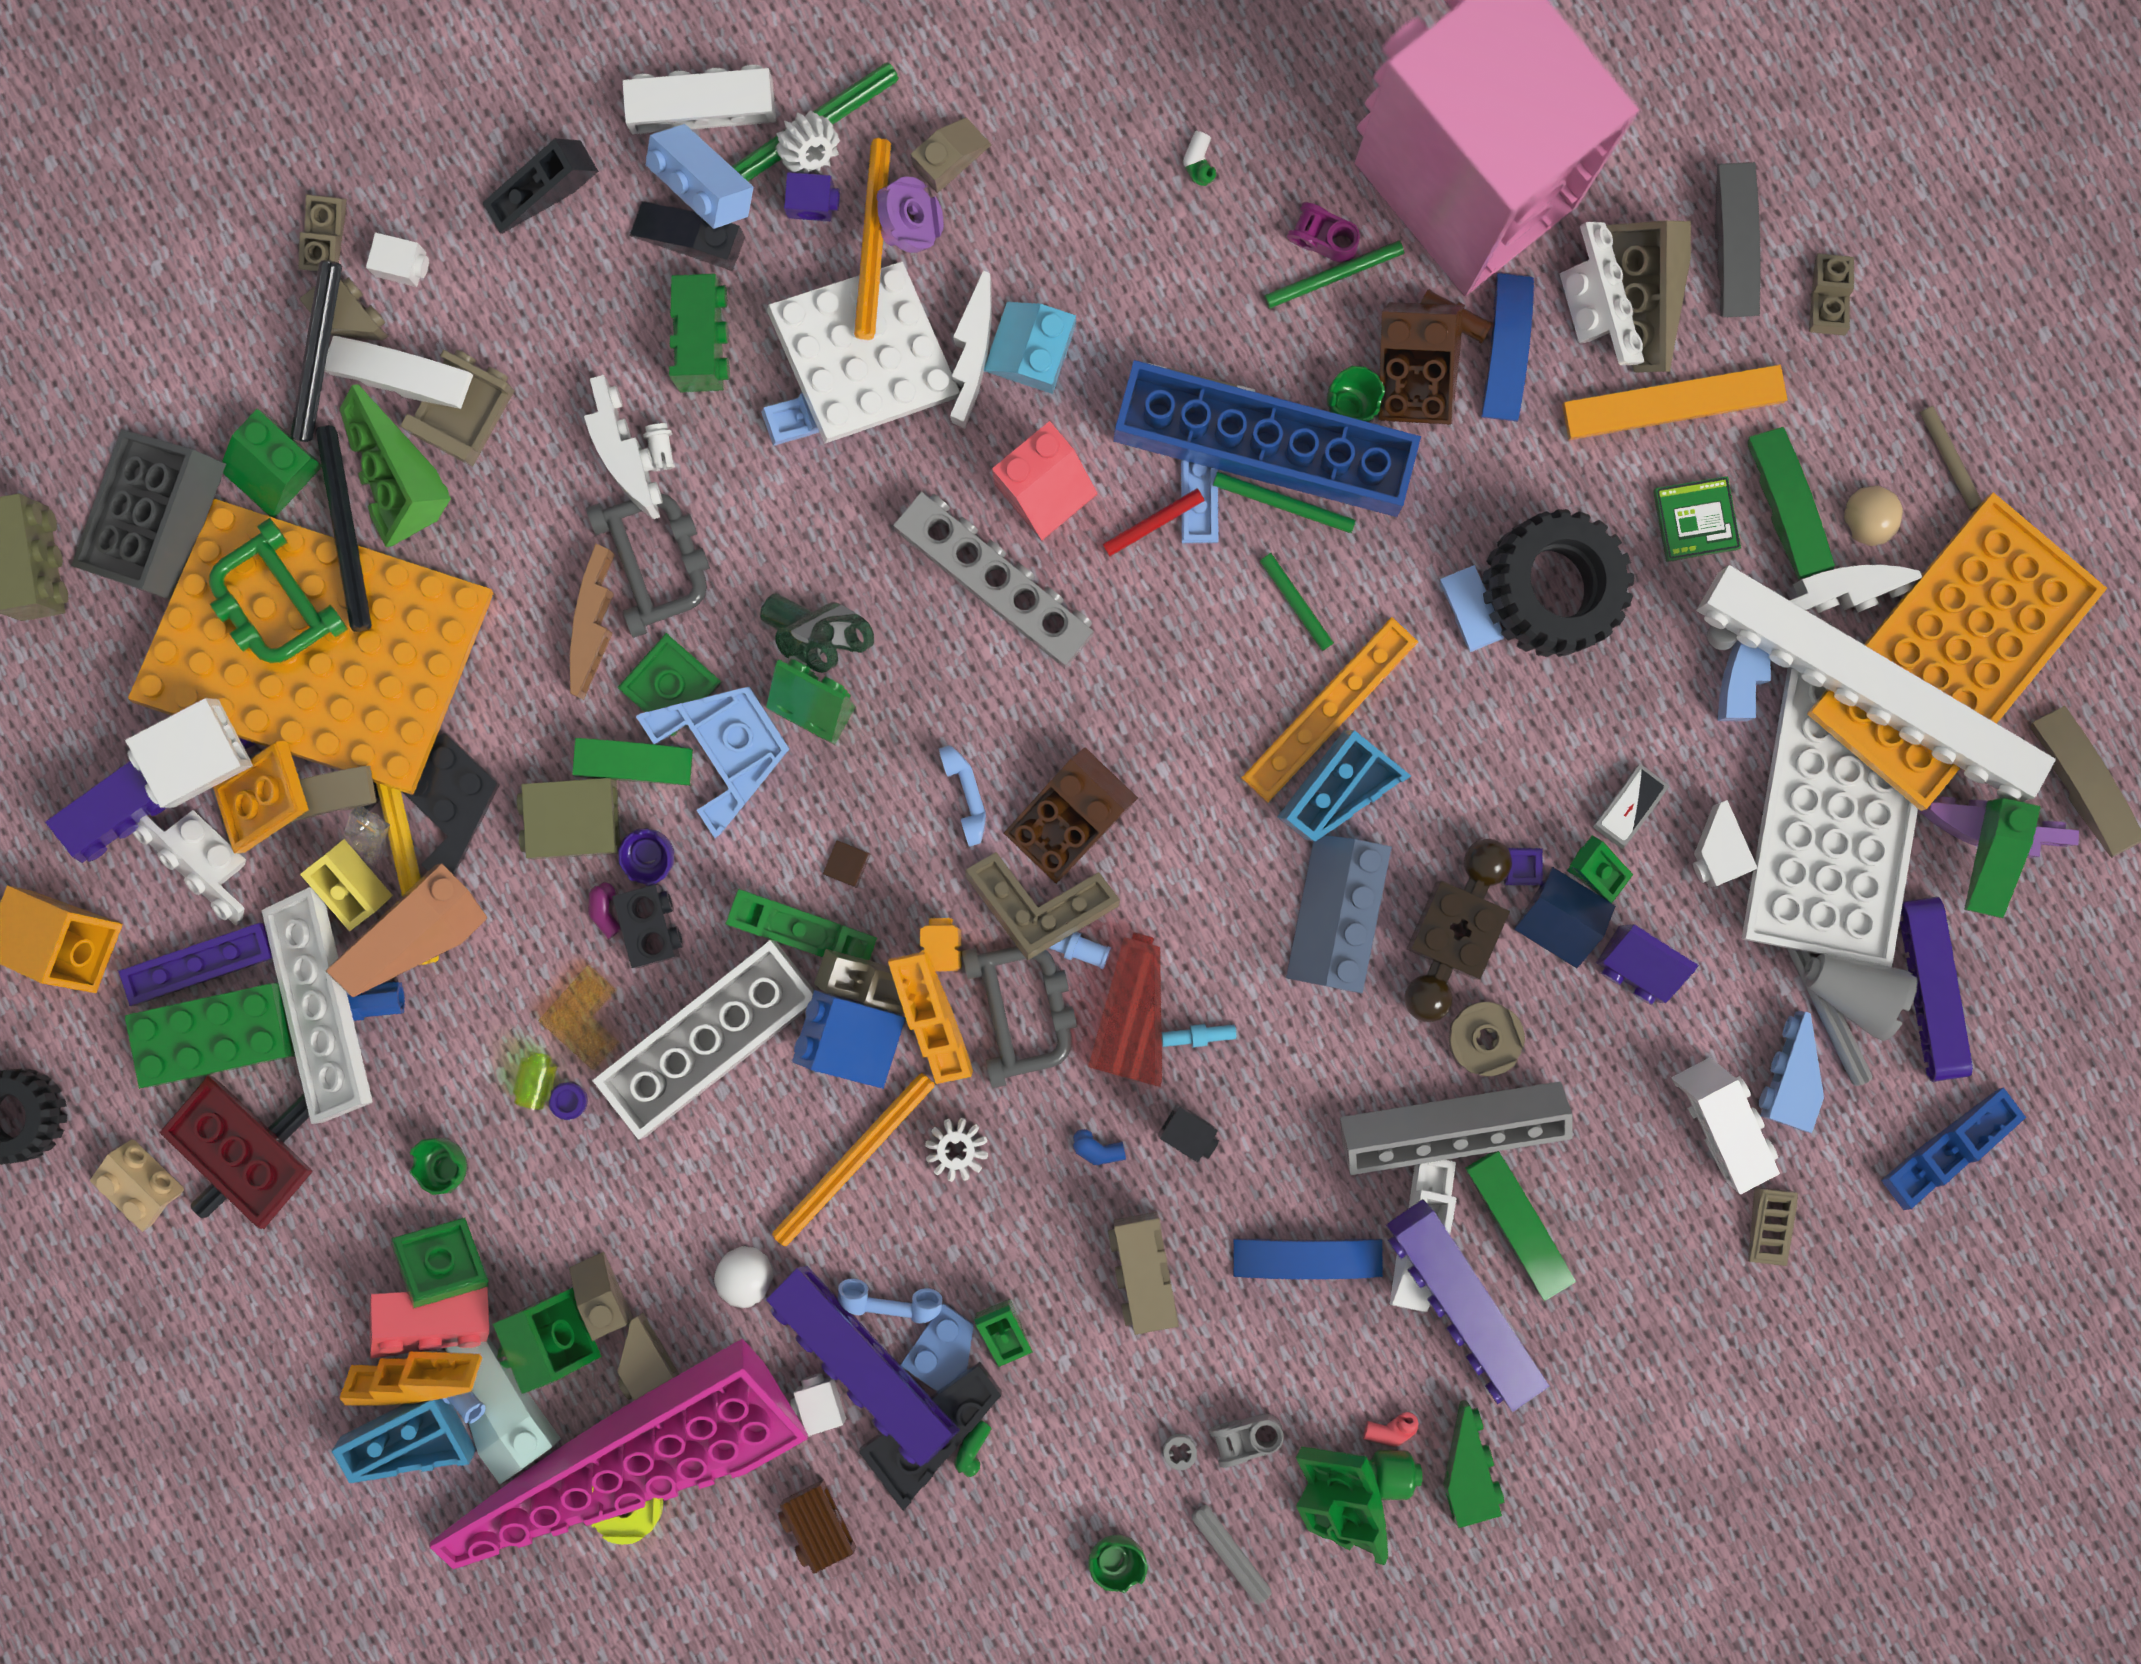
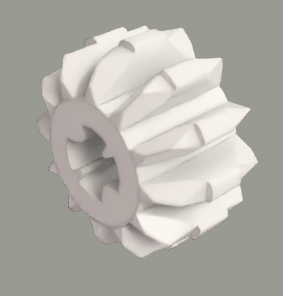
(807, 143)
(958, 1162)

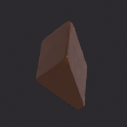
(846, 864)

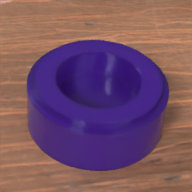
(568, 1101)

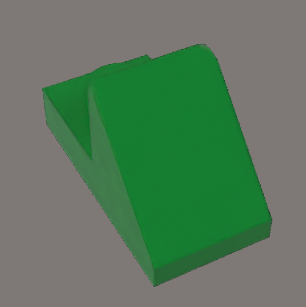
(1600, 869)

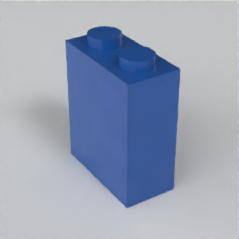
(848, 1039)

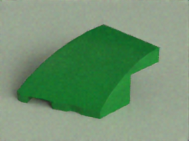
(1343, 1501)

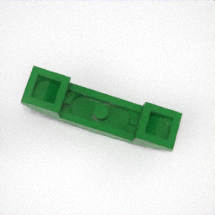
(796, 927)

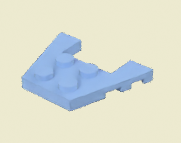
(735, 738)

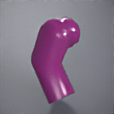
(599, 909)

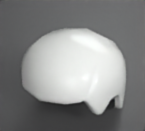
(743, 1277)

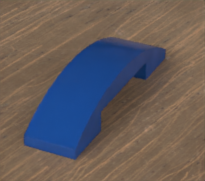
(1509, 347)
(1307, 1259)

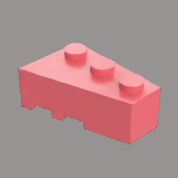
(451, 1322)

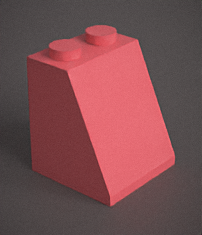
(1044, 480)

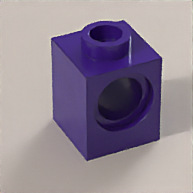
(810, 197)

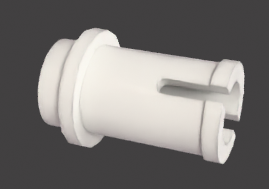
(659, 446)

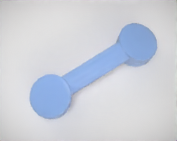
(954, 764)
(854, 1298)

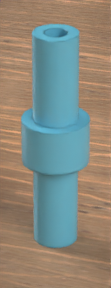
(1198, 1035)

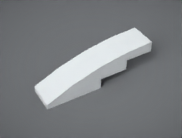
(973, 337)
(398, 372)

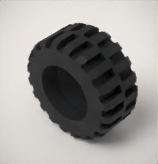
(1601, 570)

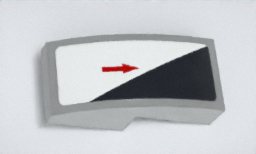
(1630, 806)

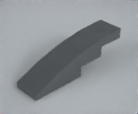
(1738, 239)

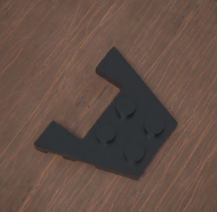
(454, 797)

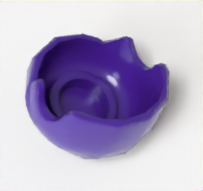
(645, 846)

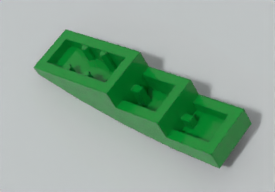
(1791, 503)
(1520, 1224)

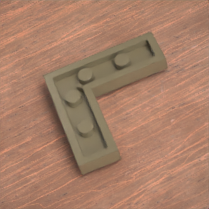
(1040, 927)

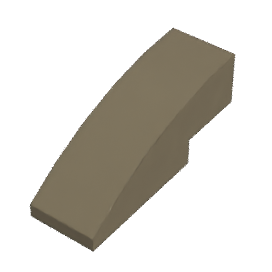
(858, 980)

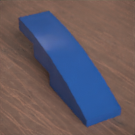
(1953, 1149)

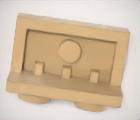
(136, 1184)

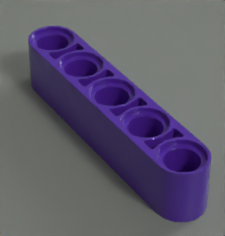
(1937, 991)

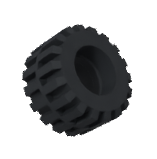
(41, 1113)

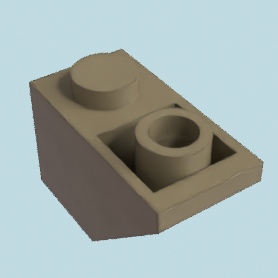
(350, 315)

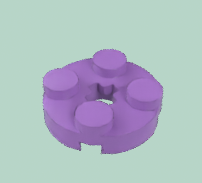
(893, 216)

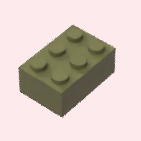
(29, 560)

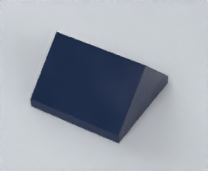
(1565, 918)

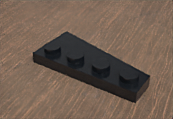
(965, 1403)

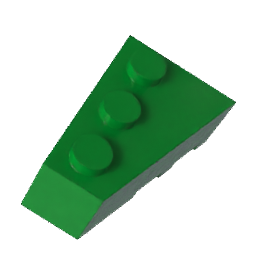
(698, 333)

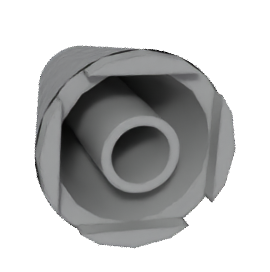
(1863, 991)

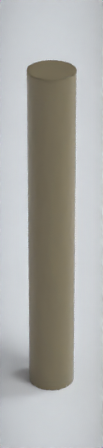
(1951, 457)

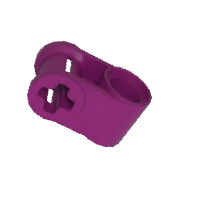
(1322, 231)

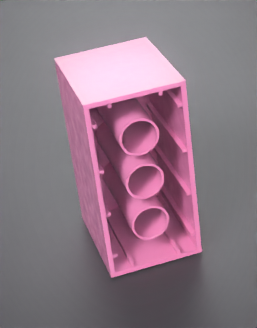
(1488, 130)

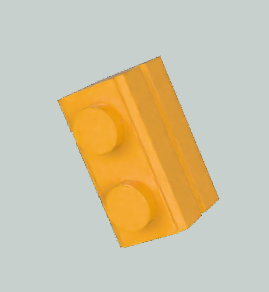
(941, 944)

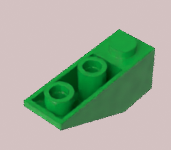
(1467, 1474)

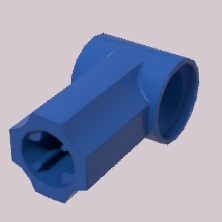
(378, 1001)

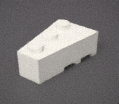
(1729, 1124)

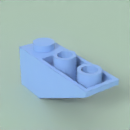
(1796, 1084)

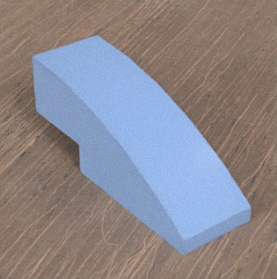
(1738, 689)

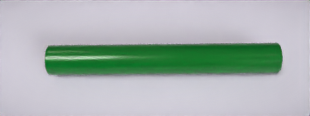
(1296, 602)

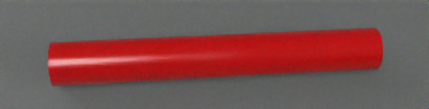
(1153, 522)

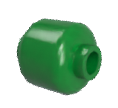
(1396, 1474)

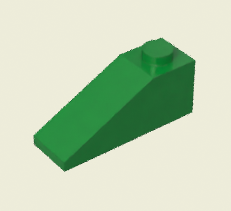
(2001, 855)

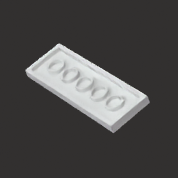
(316, 1007)

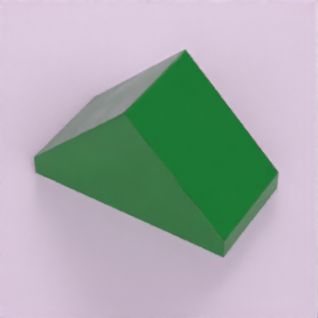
(1003, 1332)

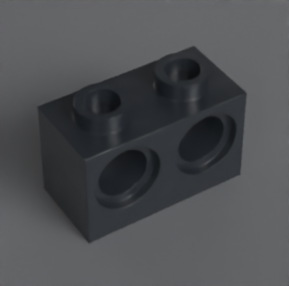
(637, 929)
(1189, 1134)

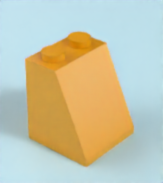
(54, 940)

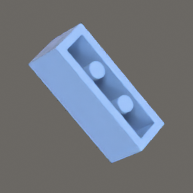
(699, 176)

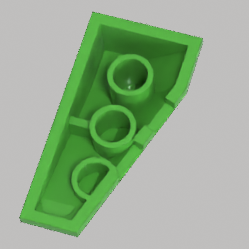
(401, 479)

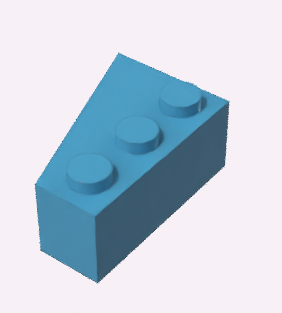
(1340, 785)
(405, 1441)

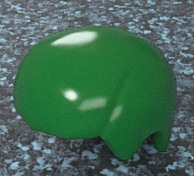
(1356, 393)
(443, 1177)
(1106, 1557)

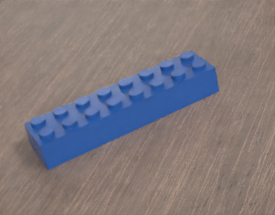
(1266, 438)

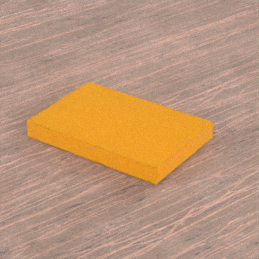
(261, 798)

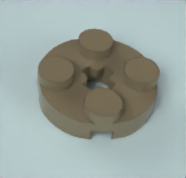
(1505, 1048)

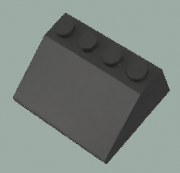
(148, 513)

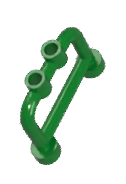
(246, 634)

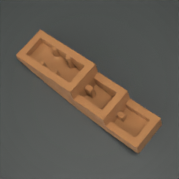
(588, 637)

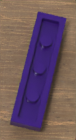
(196, 964)

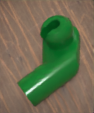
(971, 1444)

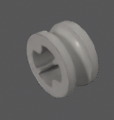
(1181, 1463)

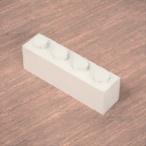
(699, 100)

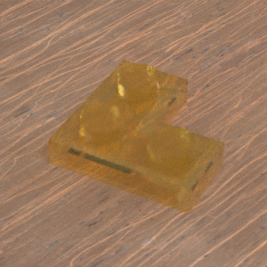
(573, 1021)

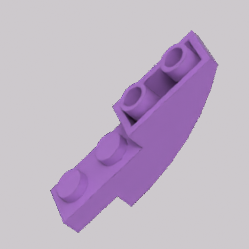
(1966, 824)

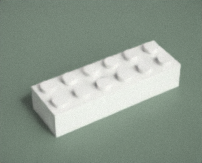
(706, 1039)

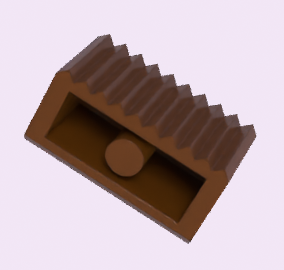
(817, 1527)

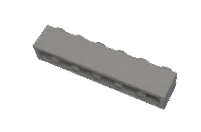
(1456, 1128)

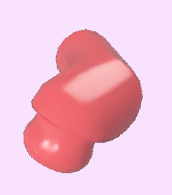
(1393, 1433)

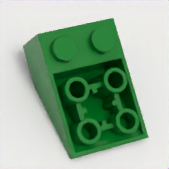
(810, 704)

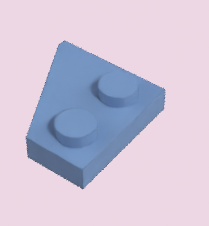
(941, 1350)

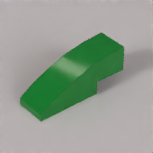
(632, 761)

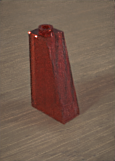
(1130, 1024)

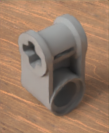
(1244, 1439)

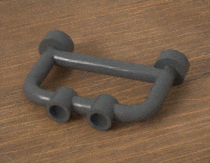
(695, 561)
(1063, 1017)

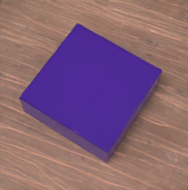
(1526, 867)

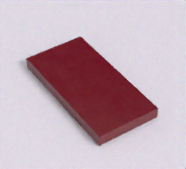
(236, 1152)

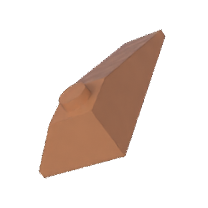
(418, 927)

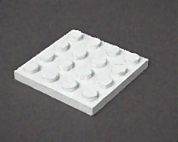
(859, 381)

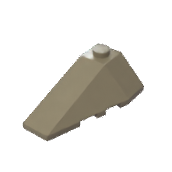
(1655, 275)

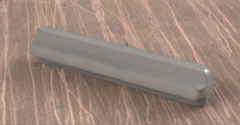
(1231, 1554)

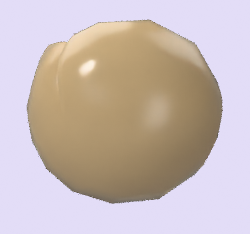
(1873, 515)

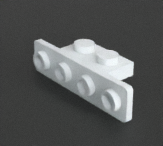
(1598, 296)
(198, 856)

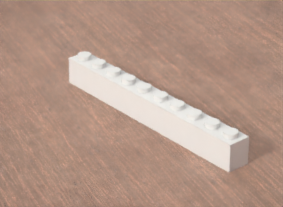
(1875, 685)

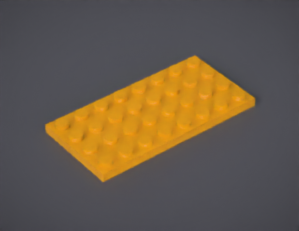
(1974, 630)

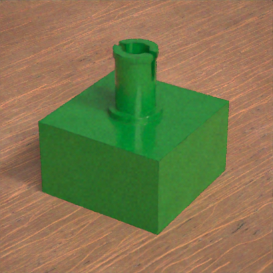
(545, 1341)

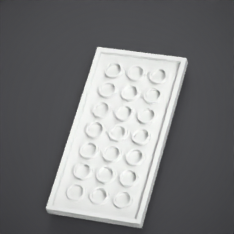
(1827, 844)

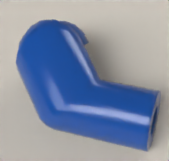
(1094, 1152)

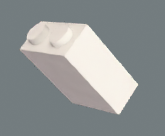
(188, 753)

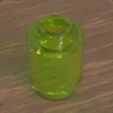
(534, 1081)

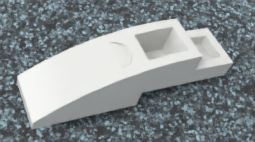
(619, 451)
(1853, 586)
(1434, 1184)

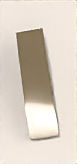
(2088, 781)

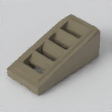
(1759, 1211)

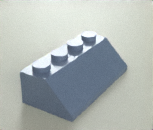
(1339, 913)

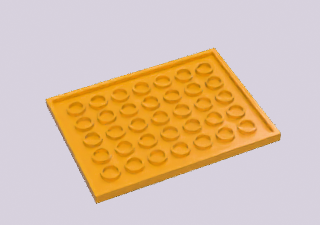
(343, 698)

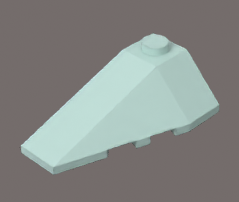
(512, 1426)

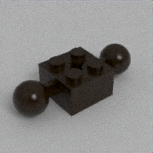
(1429, 995)

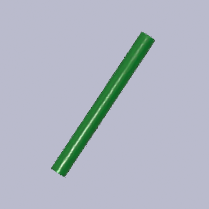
(1334, 274)
(1284, 502)

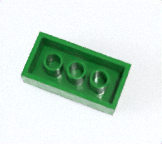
(209, 1035)

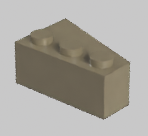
(1143, 1273)

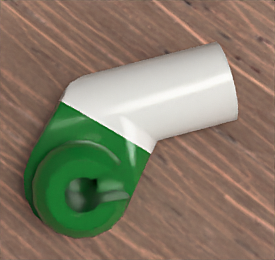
(1195, 161)

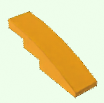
(930, 1017)
(411, 1380)

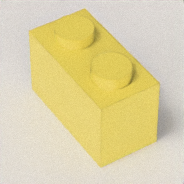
(346, 885)

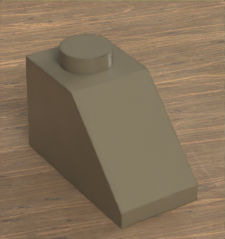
(948, 153)
(599, 1296)
(643, 1360)

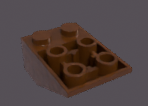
(1419, 362)
(1070, 815)

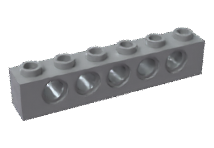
(915, 528)

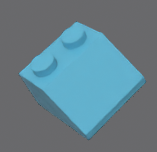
(1031, 344)

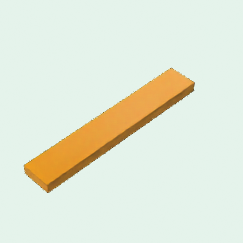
(1674, 402)
(1329, 709)

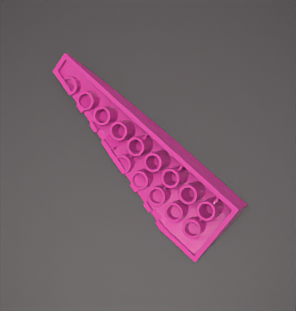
(682, 1434)

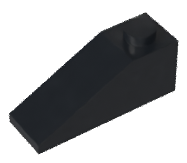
(541, 183)
(688, 234)

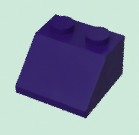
(1645, 964)

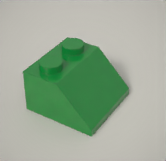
(268, 463)

